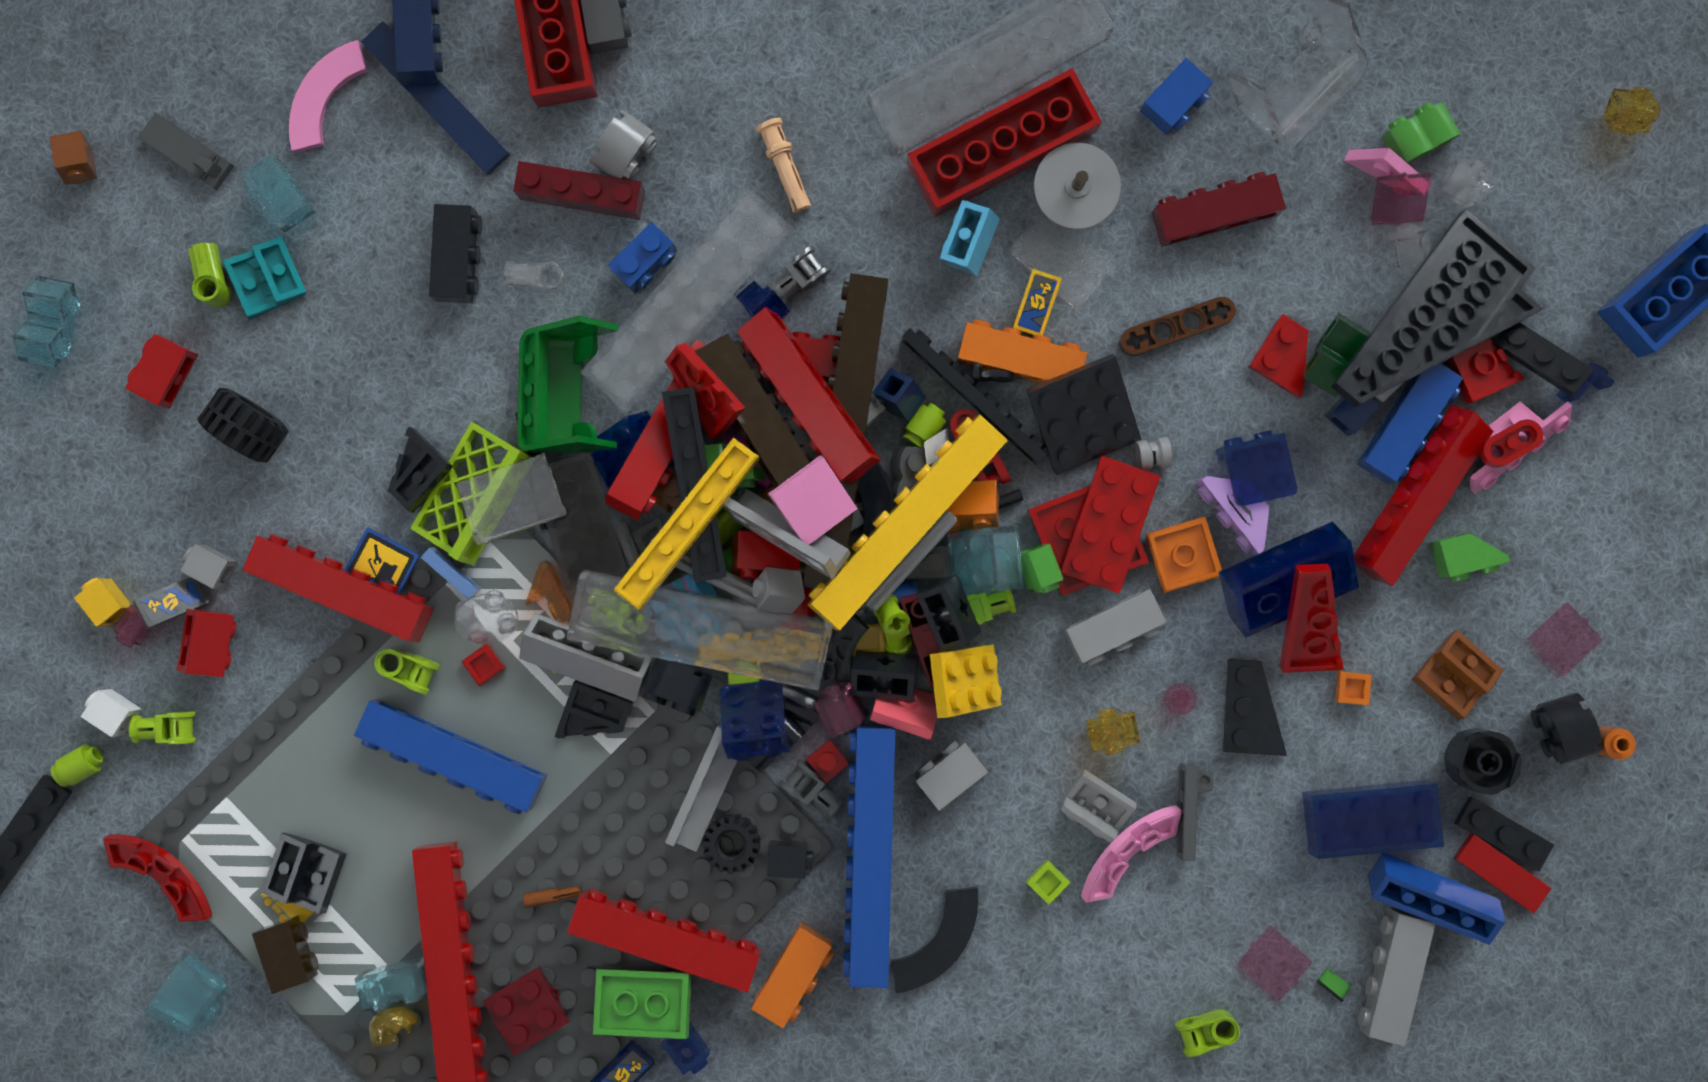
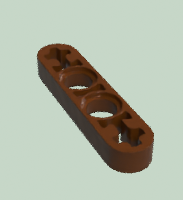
(1177, 327)

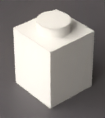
(110, 712)

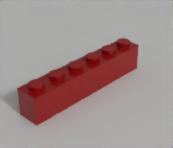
(808, 396)
(645, 465)
(1422, 495)
(337, 588)
(665, 940)

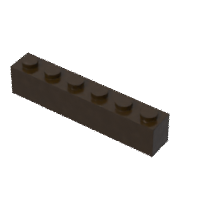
(760, 422)

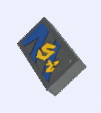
(170, 602)

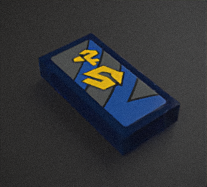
(626, 1066)

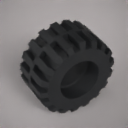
(242, 425)

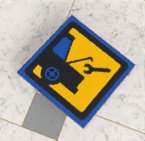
(383, 559)

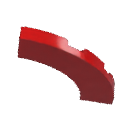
(175, 878)

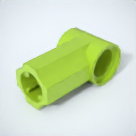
(209, 273)

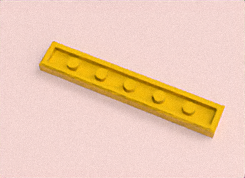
(686, 524)

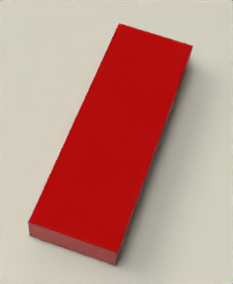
(1502, 873)

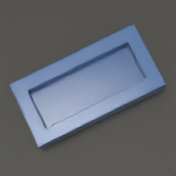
(450, 572)

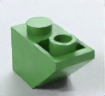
(1465, 554)

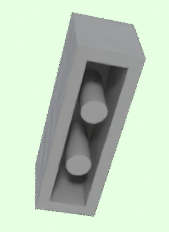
(1115, 627)

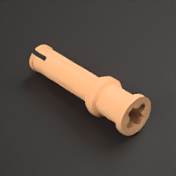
(780, 152)

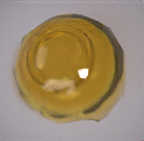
(388, 1022)

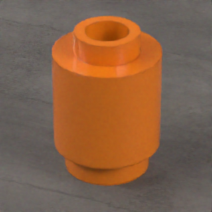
(1616, 743)

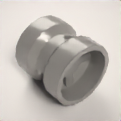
(1153, 454)

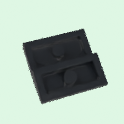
(303, 873)

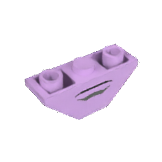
(1246, 521)

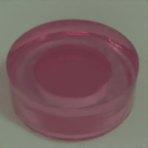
(1180, 698)

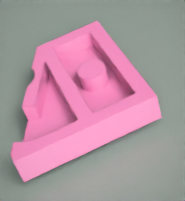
(1378, 162)

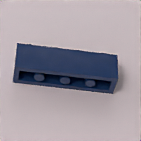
(416, 41)

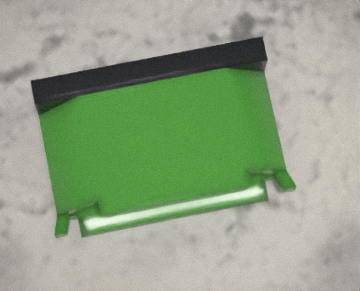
(1334, 984)

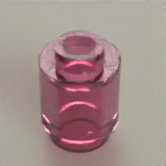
(131, 629)

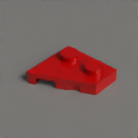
(1283, 355)

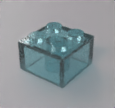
(986, 559)

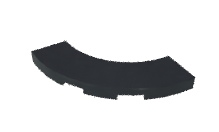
(875, 495)
(840, 655)
(944, 947)

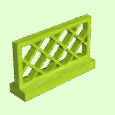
(465, 548)

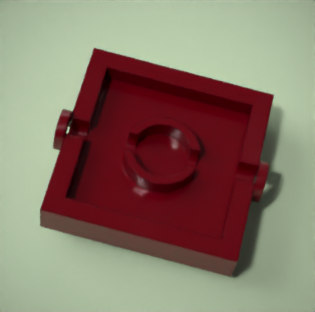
(526, 1011)

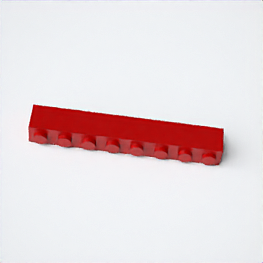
(448, 963)

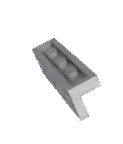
(768, 522)
(702, 795)

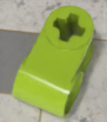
(412, 672)
(1205, 1032)

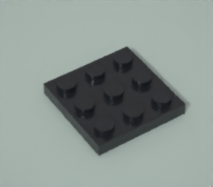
(1084, 414)

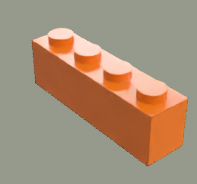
(1026, 357)

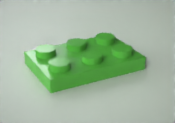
(642, 1003)

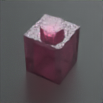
(839, 709)

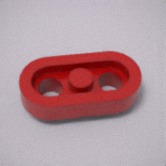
(1509, 443)

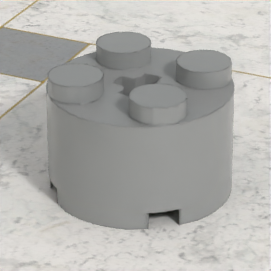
(623, 147)

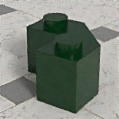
(1334, 352)

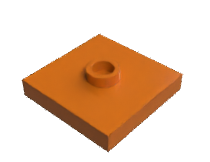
(1183, 554)

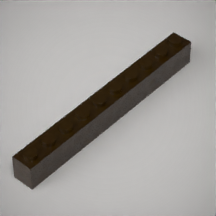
(854, 377)

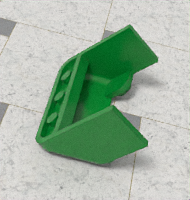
(552, 386)

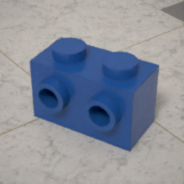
(643, 258)

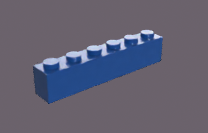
(450, 755)

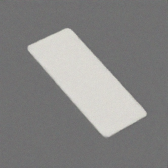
(934, 444)

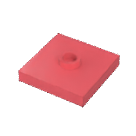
(911, 717)

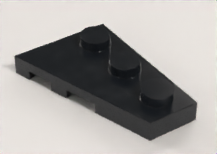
(1249, 711)

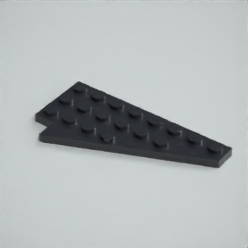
(1450, 304)

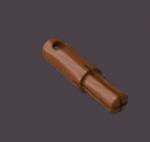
(550, 896)

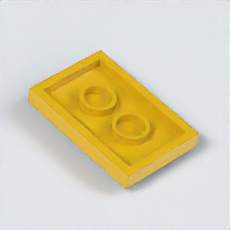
(965, 680)

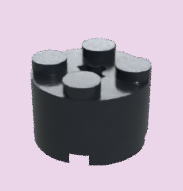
(676, 684)
(1567, 728)
(1501, 762)

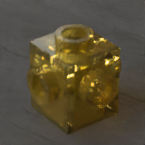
(1631, 110)
(1112, 731)

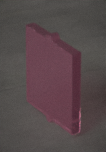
(1400, 198)
(1564, 639)
(1274, 963)

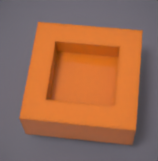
(1353, 688)

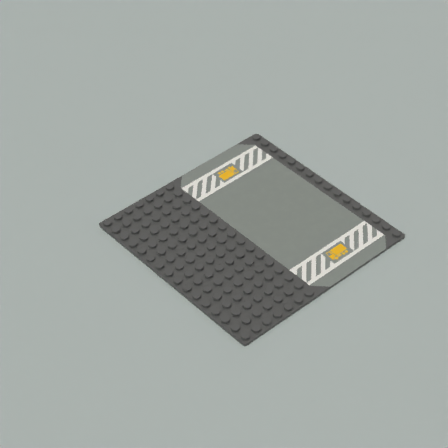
(591, 827)

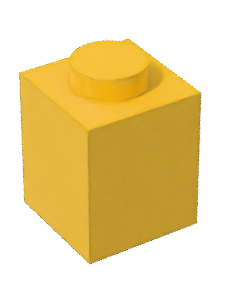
(102, 601)

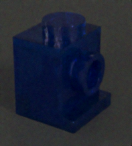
(755, 298)
(695, 1043)

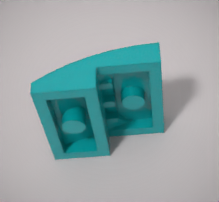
(264, 277)

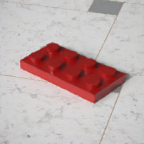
(1109, 524)

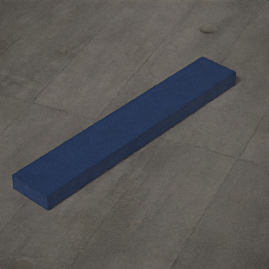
(441, 106)

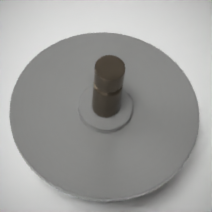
(1077, 185)

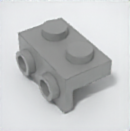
(1097, 806)

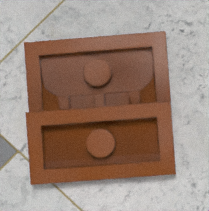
(1457, 674)

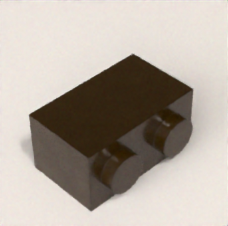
(285, 954)

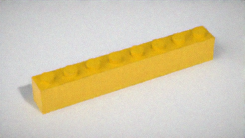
(907, 522)

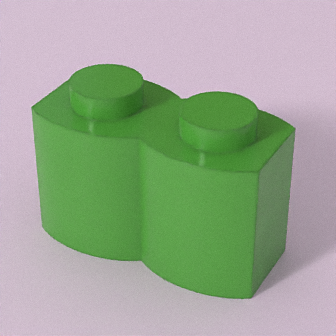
(1422, 133)
(1040, 569)

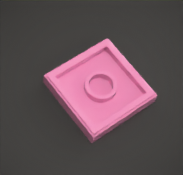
(813, 500)

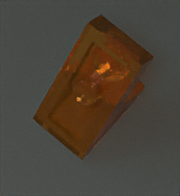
(547, 584)

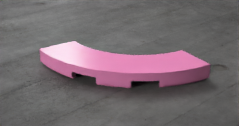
(316, 90)
(1139, 836)

